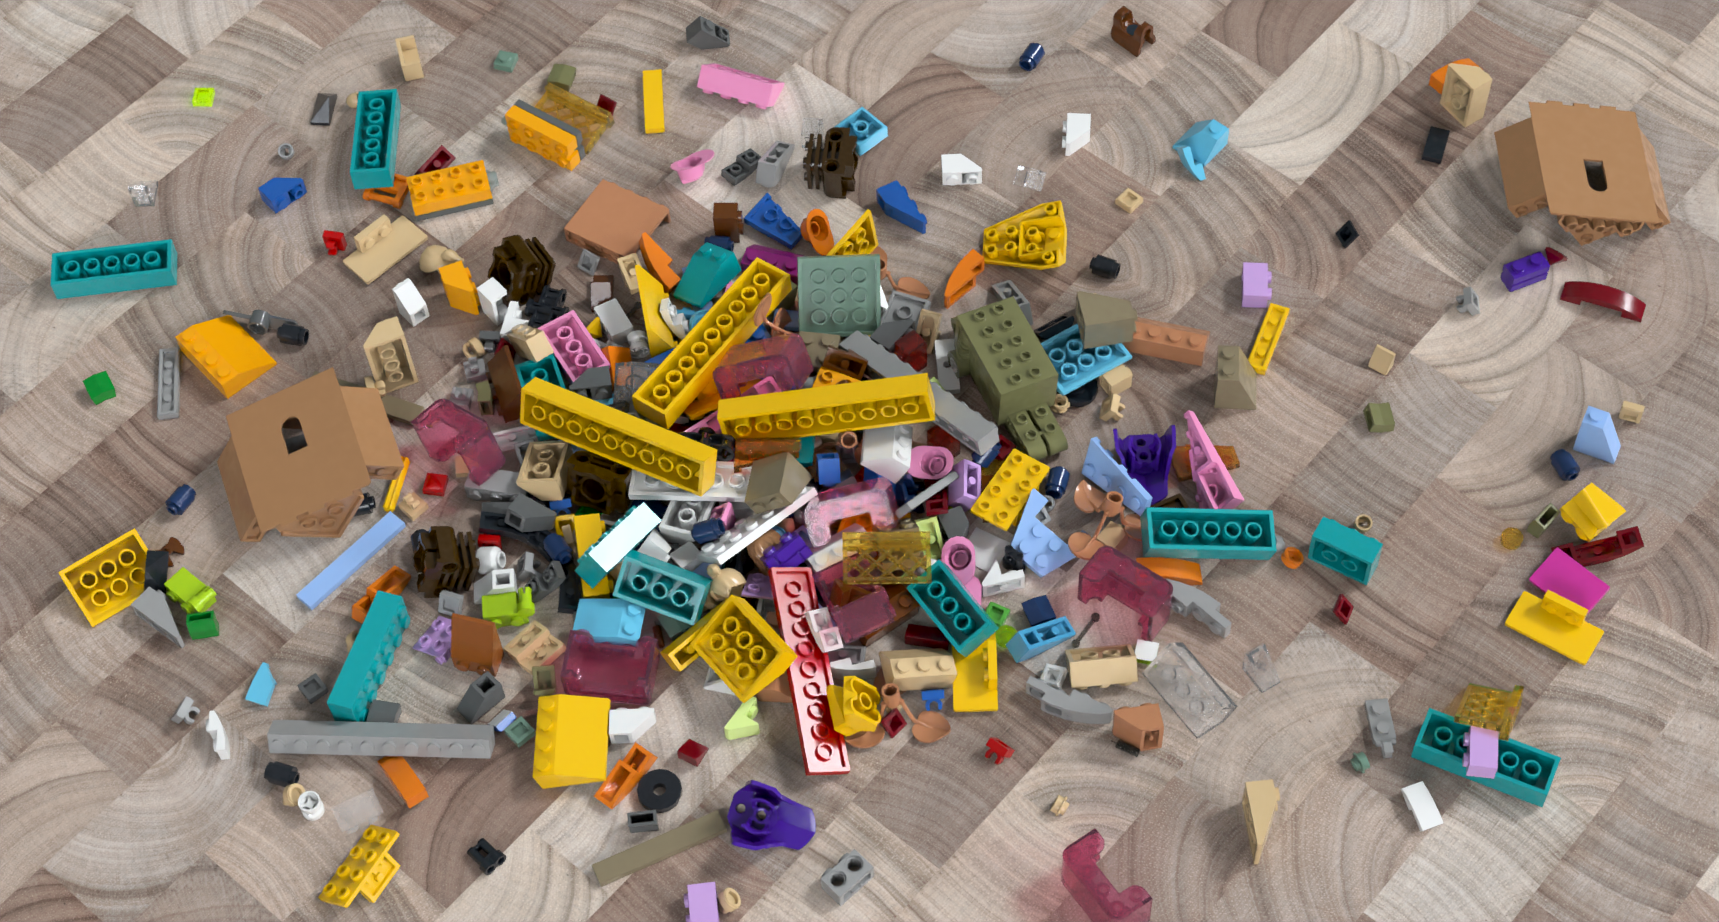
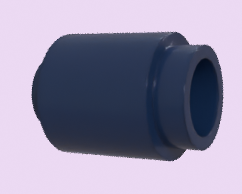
(1031, 56)
(721, 241)
(988, 457)
(1565, 465)
(1057, 482)
(180, 500)
(708, 530)
(557, 548)

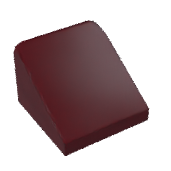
(692, 752)

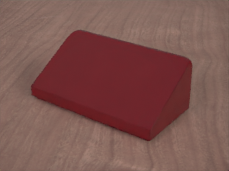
(439, 160)
(926, 637)

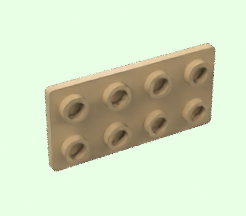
(383, 246)

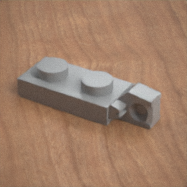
(1381, 725)

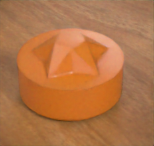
(1292, 557)

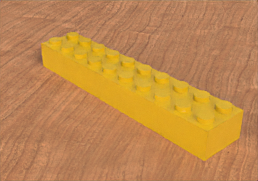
(694, 359)
(829, 408)
(618, 436)

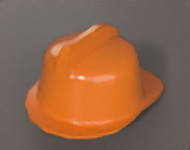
(817, 231)

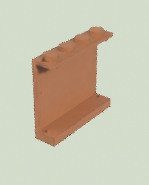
(614, 221)

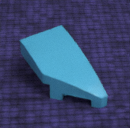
(1186, 158)
(262, 686)

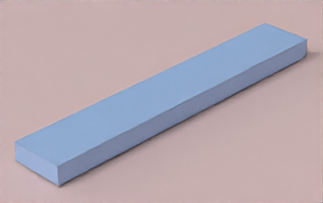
(350, 560)

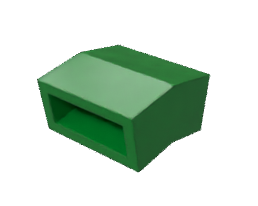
(99, 387)
(202, 625)

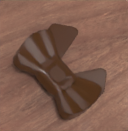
(173, 546)

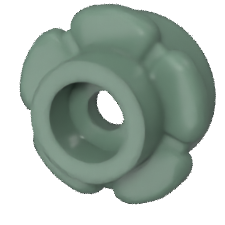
(1360, 762)

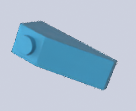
(1039, 638)

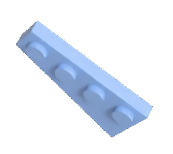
(1110, 476)

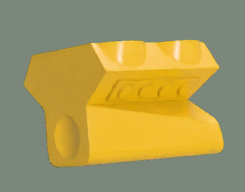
(1591, 512)
(854, 706)

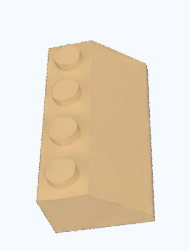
(390, 355)

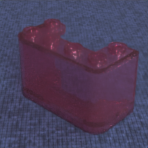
(776, 356)
(452, 429)
(847, 501)
(1131, 584)
(861, 615)
(610, 670)
(1094, 890)

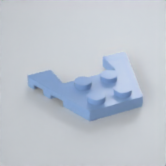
(1040, 546)

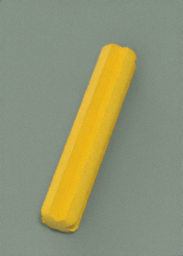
(395, 488)

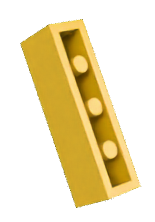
(587, 532)
(680, 652)

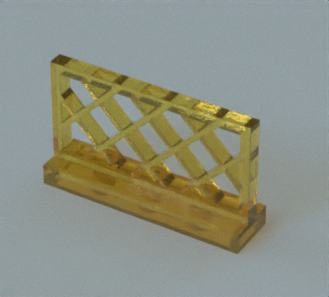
(580, 108)
(886, 543)
(1506, 711)

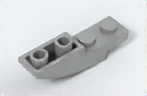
(1203, 607)
(1076, 707)

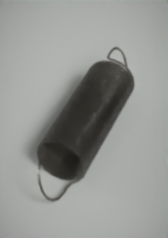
(1127, 748)

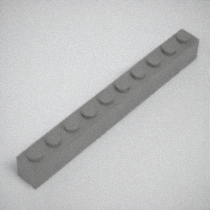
(950, 413)
(381, 739)

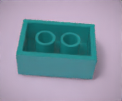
(1345, 550)

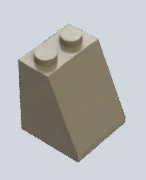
(1104, 320)
(1234, 380)
(775, 482)

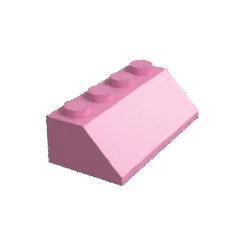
(739, 85)
(573, 346)

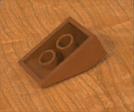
(475, 645)

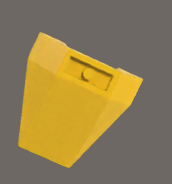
(1028, 239)

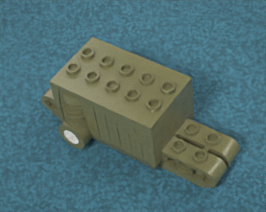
(1010, 374)

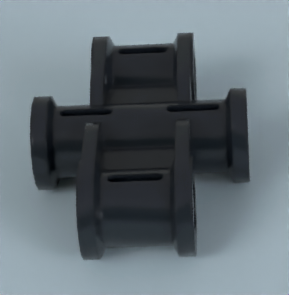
(547, 308)
(715, 441)

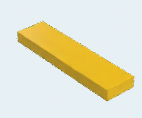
(653, 101)
(1268, 337)

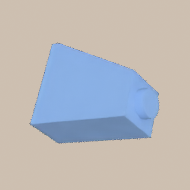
(1598, 436)

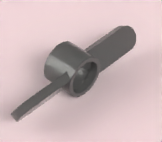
(261, 321)

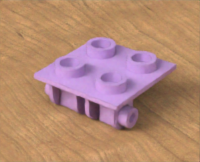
(757, 587)
(436, 640)

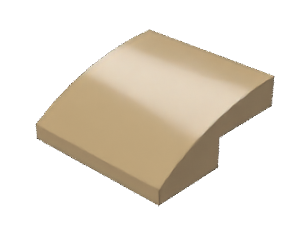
(534, 647)

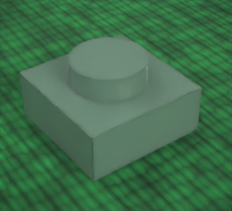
(505, 61)
(520, 731)

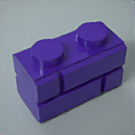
(1525, 271)
(787, 553)

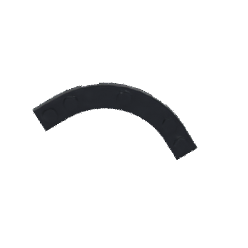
(571, 587)

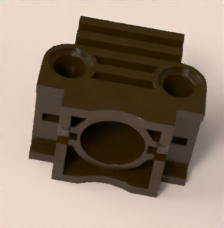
(833, 162)
(521, 268)
(598, 482)
(444, 561)

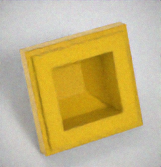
(594, 328)
(564, 520)

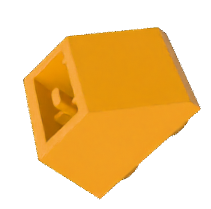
(460, 288)

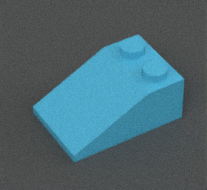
(610, 620)

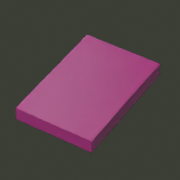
(1569, 579)

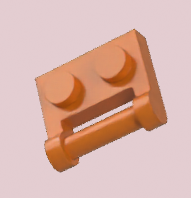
(399, 189)

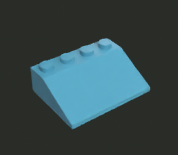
(1080, 365)

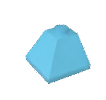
(1205, 140)

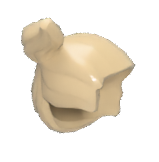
(436, 257)
(725, 582)

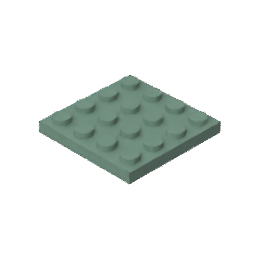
(839, 294)

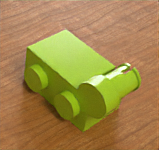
(189, 592)
(507, 609)

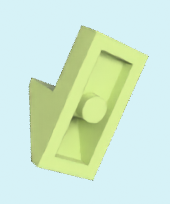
(936, 544)
(742, 721)

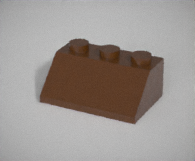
(506, 384)
(904, 607)

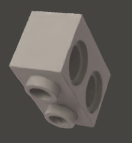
(852, 880)

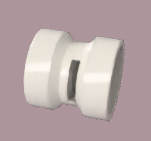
(638, 344)
(311, 805)

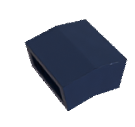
(1038, 610)

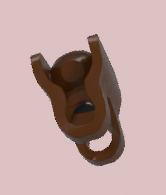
(1130, 33)

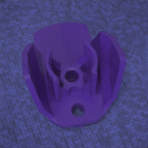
(1157, 456)
(785, 822)

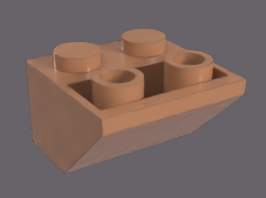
(1139, 726)

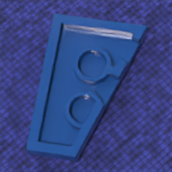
(771, 221)

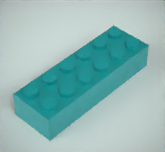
(375, 139)
(114, 269)
(1208, 533)
(369, 658)
(1521, 768)

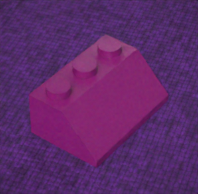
(781, 259)

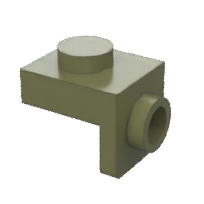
(544, 680)

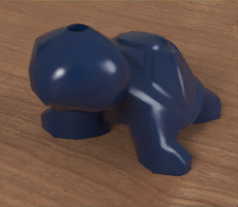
(907, 490)

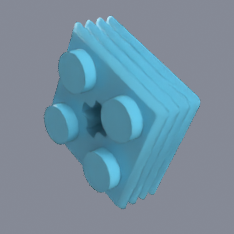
(866, 128)

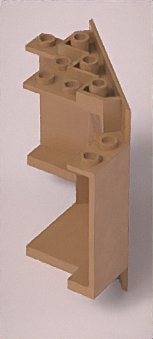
(1546, 167)
(319, 485)

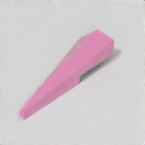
(1212, 478)

